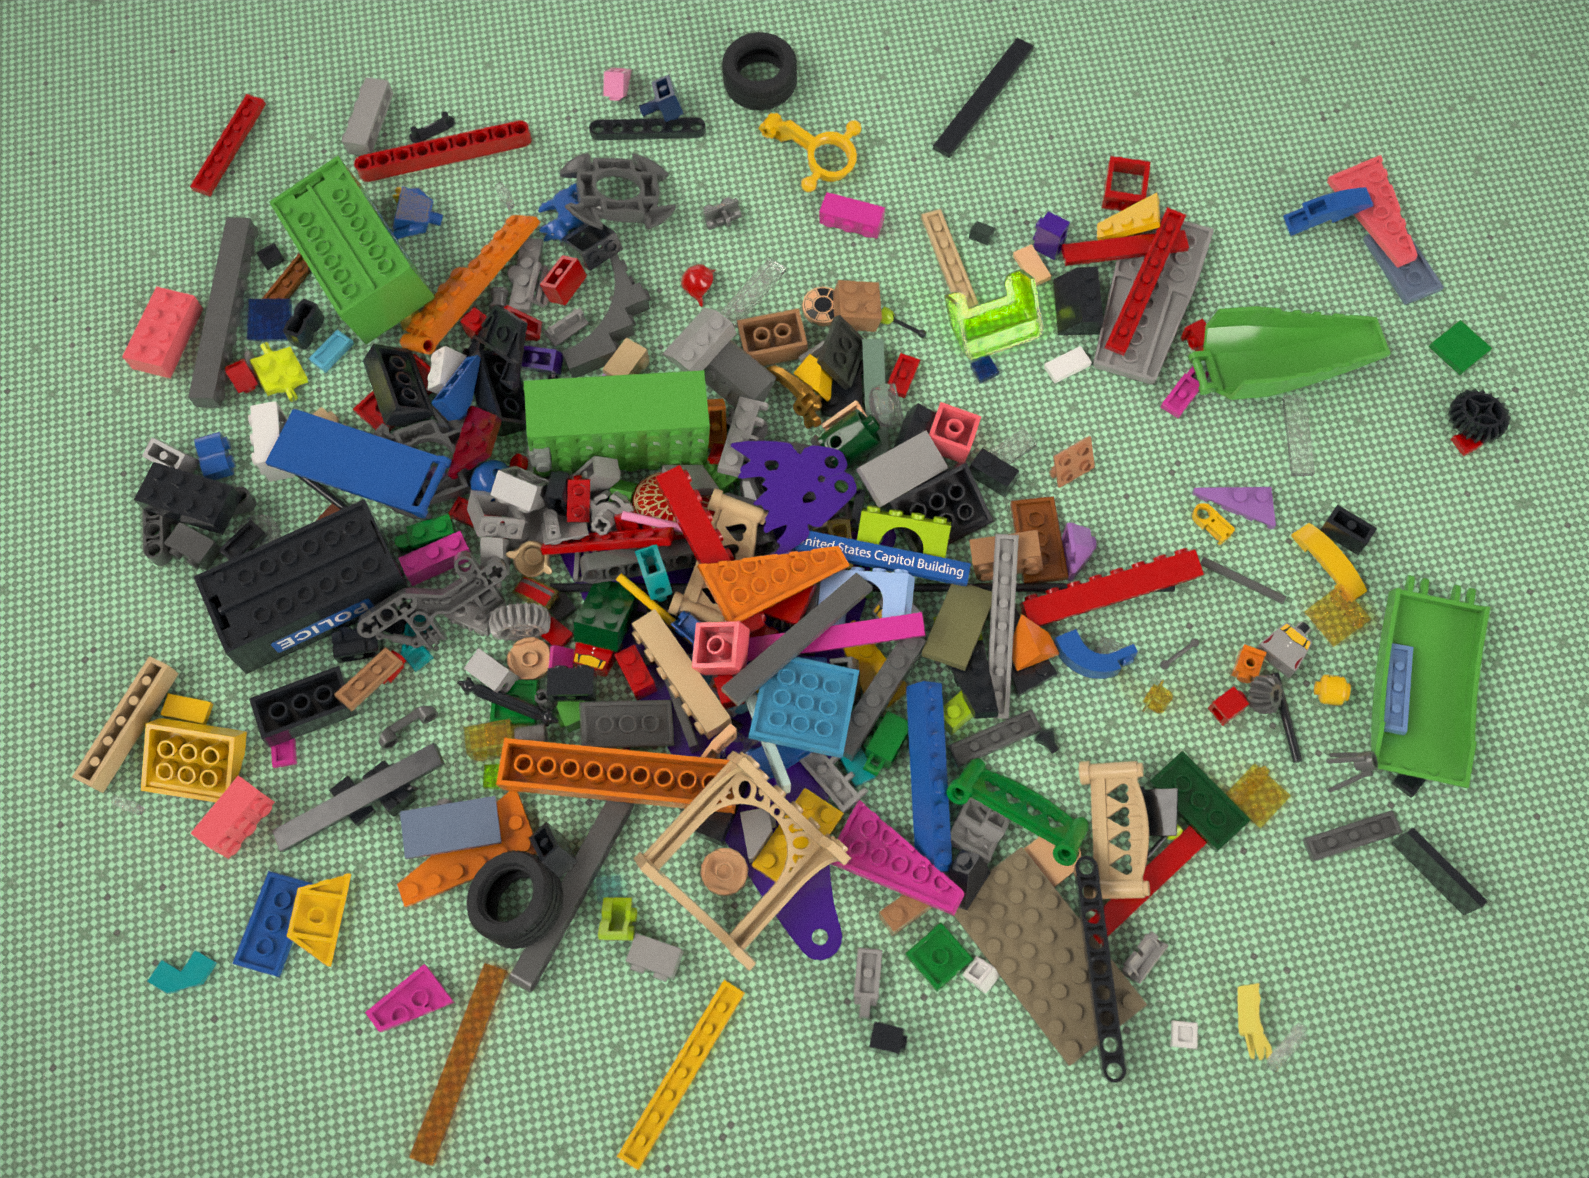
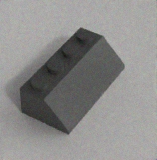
(738, 375)

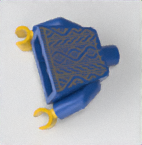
(413, 212)

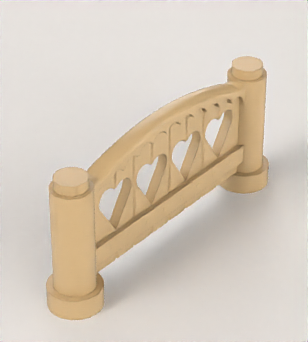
(727, 513)
(1103, 780)

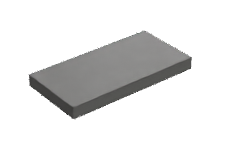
(902, 468)

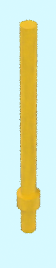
(645, 599)

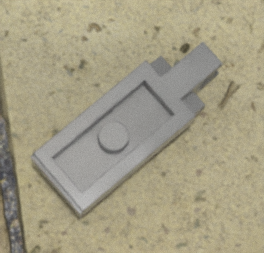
(867, 979)

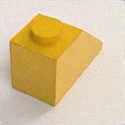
(815, 376)

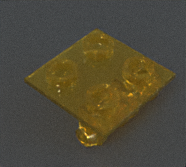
(1337, 615)
(1258, 795)

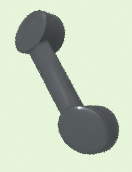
(388, 737)

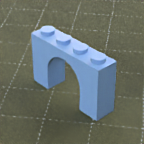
(895, 587)

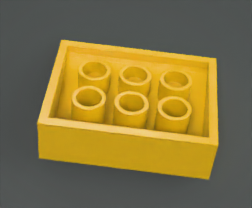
(191, 759)

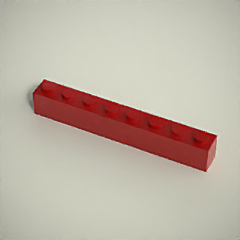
(697, 526)
(1112, 588)

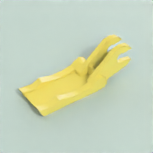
(1249, 1021)

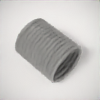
(532, 733)

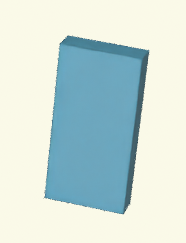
(331, 351)

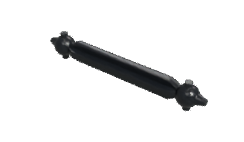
(508, 702)

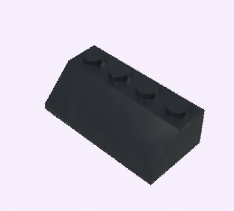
(397, 385)
(496, 397)

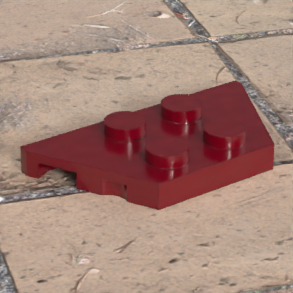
(475, 440)

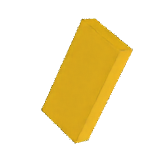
(186, 709)

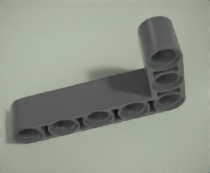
(154, 523)

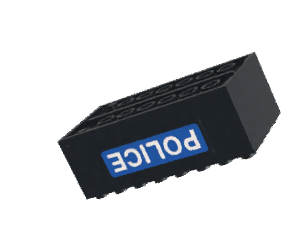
(300, 586)

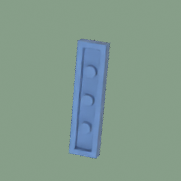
(1398, 689)

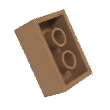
(773, 337)
(1028, 560)

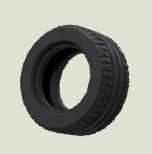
(759, 48)
(491, 883)

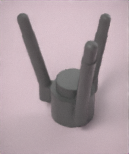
(1362, 761)

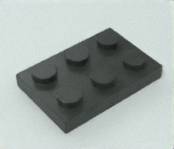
(841, 352)

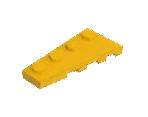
(869, 665)

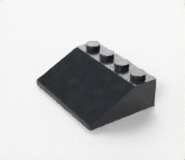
(947, 495)

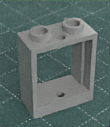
(490, 526)

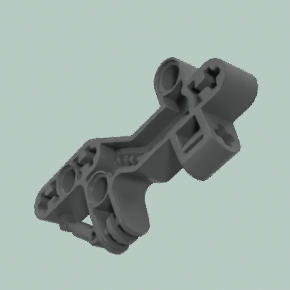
(430, 602)

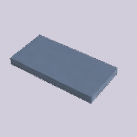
(1411, 280)
(450, 827)

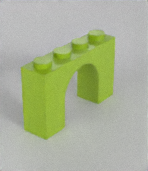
(932, 532)

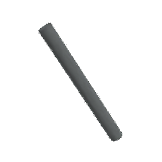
(1247, 582)

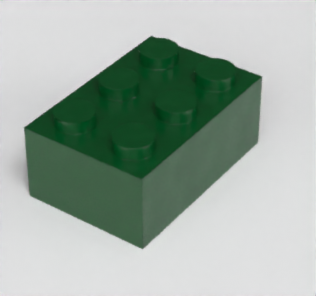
(605, 616)

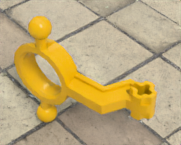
(786, 130)

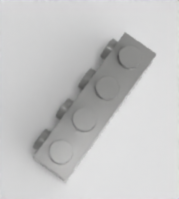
(367, 116)

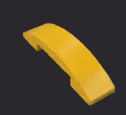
(1330, 558)

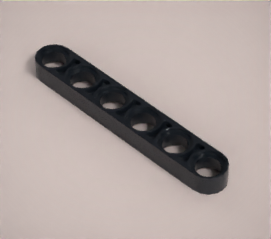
(647, 132)

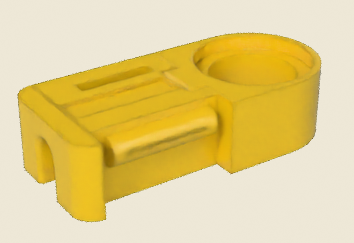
(1214, 524)

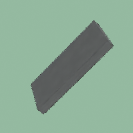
(627, 724)

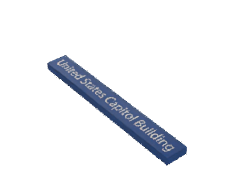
(891, 558)

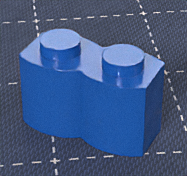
(214, 456)

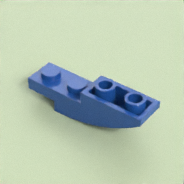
(1328, 207)

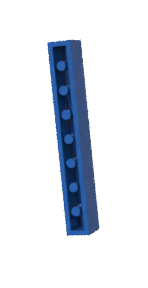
(929, 773)

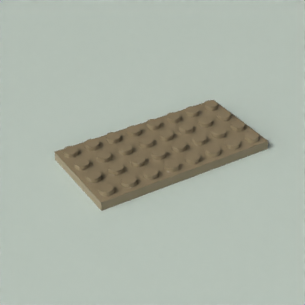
(1041, 955)

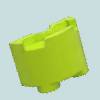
(617, 919)

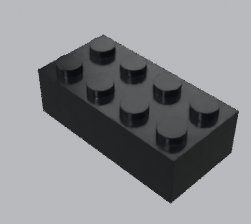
(188, 498)
(300, 707)

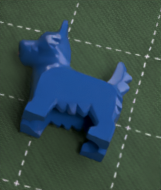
(565, 221)

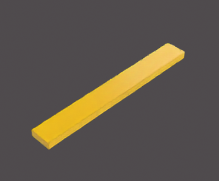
(680, 1075)

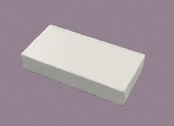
(1067, 364)

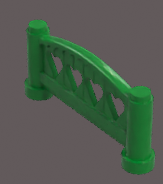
(1065, 838)

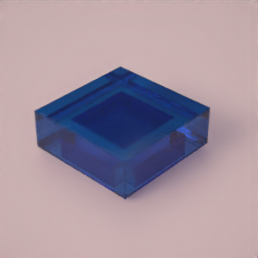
(984, 369)

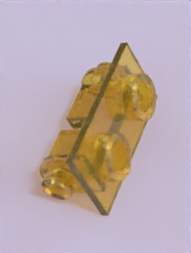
(1157, 698)

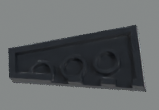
(977, 684)

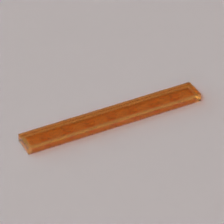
(458, 1065)

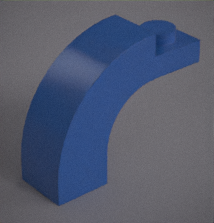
(1089, 663)

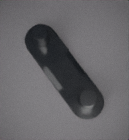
(432, 129)

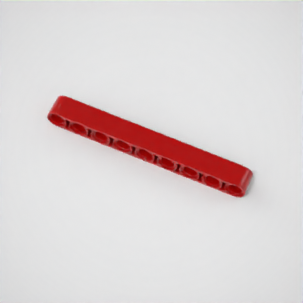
(443, 151)

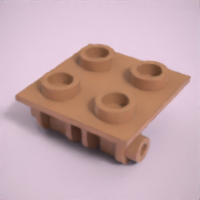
(1073, 462)

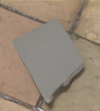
(978, 829)

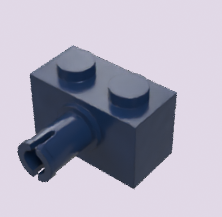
(665, 100)

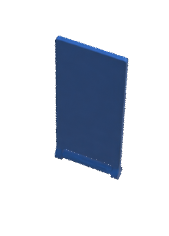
(356, 462)

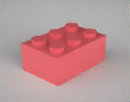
(233, 818)

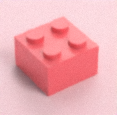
(954, 431)
(720, 648)

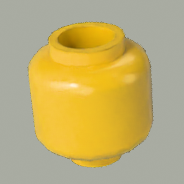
(1332, 690)

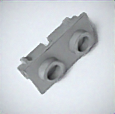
(566, 327)
(1141, 963)

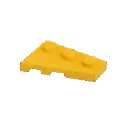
(1132, 220)

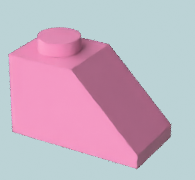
(616, 83)

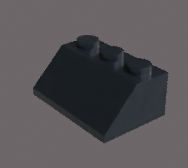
(1078, 302)

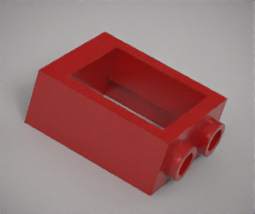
(1121, 200)

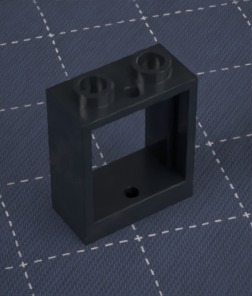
(586, 246)

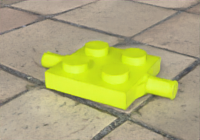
(278, 371)

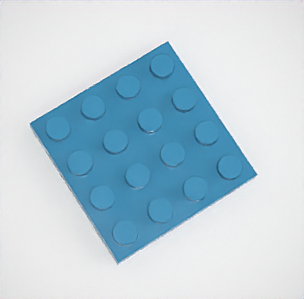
(806, 707)

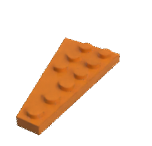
(762, 581)
(456, 868)

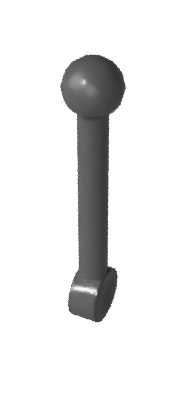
(1165, 663)

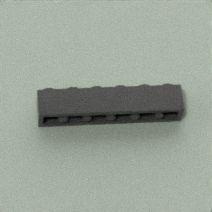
(881, 693)

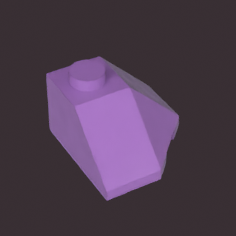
(1078, 548)

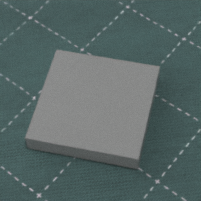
(700, 478)

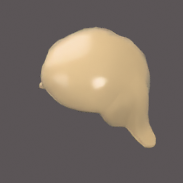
(529, 559)

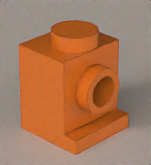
(1246, 656)

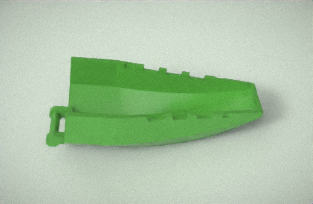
(1277, 351)

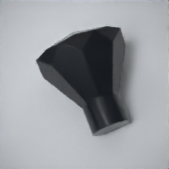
(1047, 738)

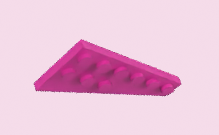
(891, 861)

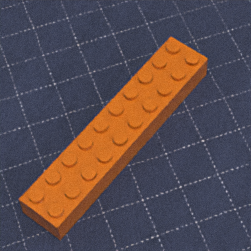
(606, 773)

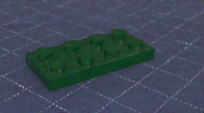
(1201, 801)

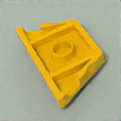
(318, 917)

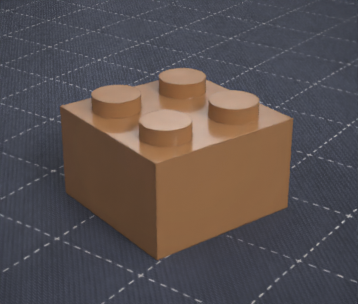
(858, 304)

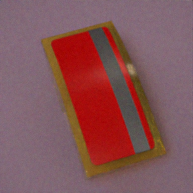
(535, 592)

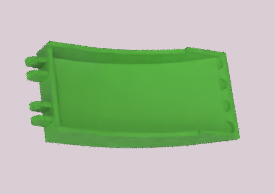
(1443, 688)

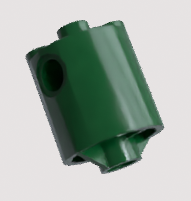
(853, 436)

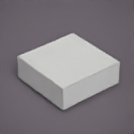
(1184, 1034)

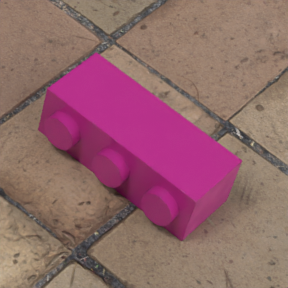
(851, 215)
(433, 558)

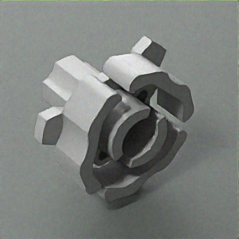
(602, 514)

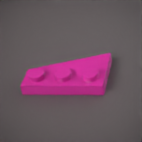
(411, 999)

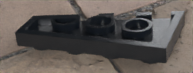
(1032, 676)

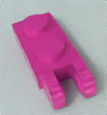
(1182, 394)

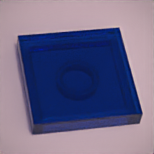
(268, 319)

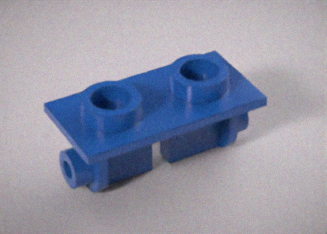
(686, 626)

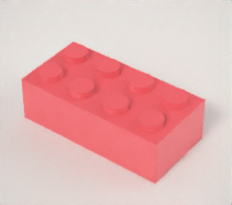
(163, 332)

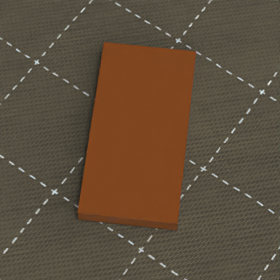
(1042, 516)

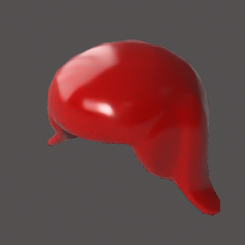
(697, 281)

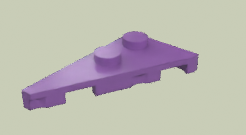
(1246, 501)

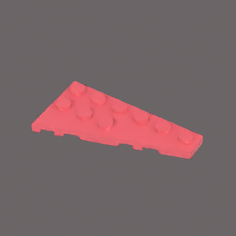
(1384, 218)

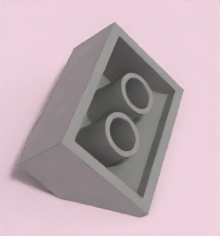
(700, 341)

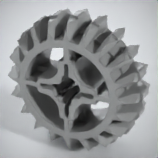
(519, 621)

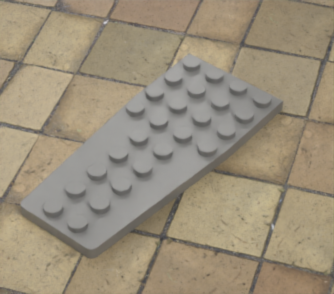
(1163, 311)

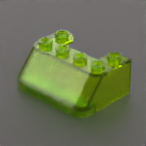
(998, 322)

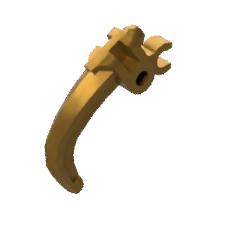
(806, 402)

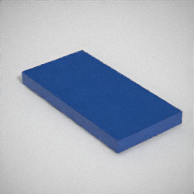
(265, 937)

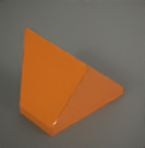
(1031, 644)

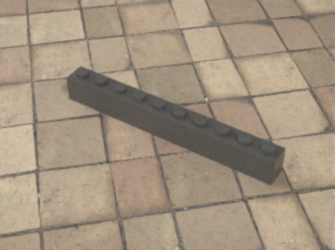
(223, 313)

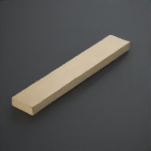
(948, 255)

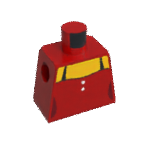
(596, 657)

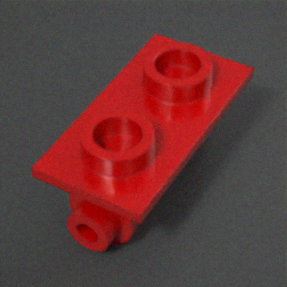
(578, 499)

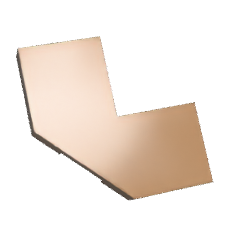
(720, 742)

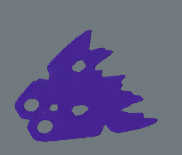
(789, 484)

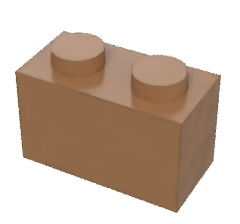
(902, 913)

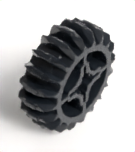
(1479, 416)

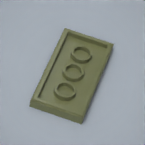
(958, 626)

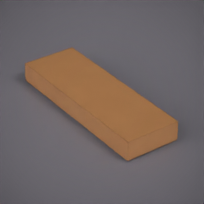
(368, 679)

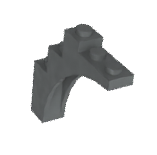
(617, 324)

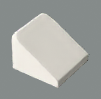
(981, 974)

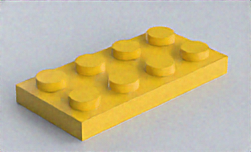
(774, 854)

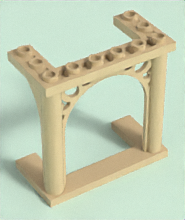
(818, 854)

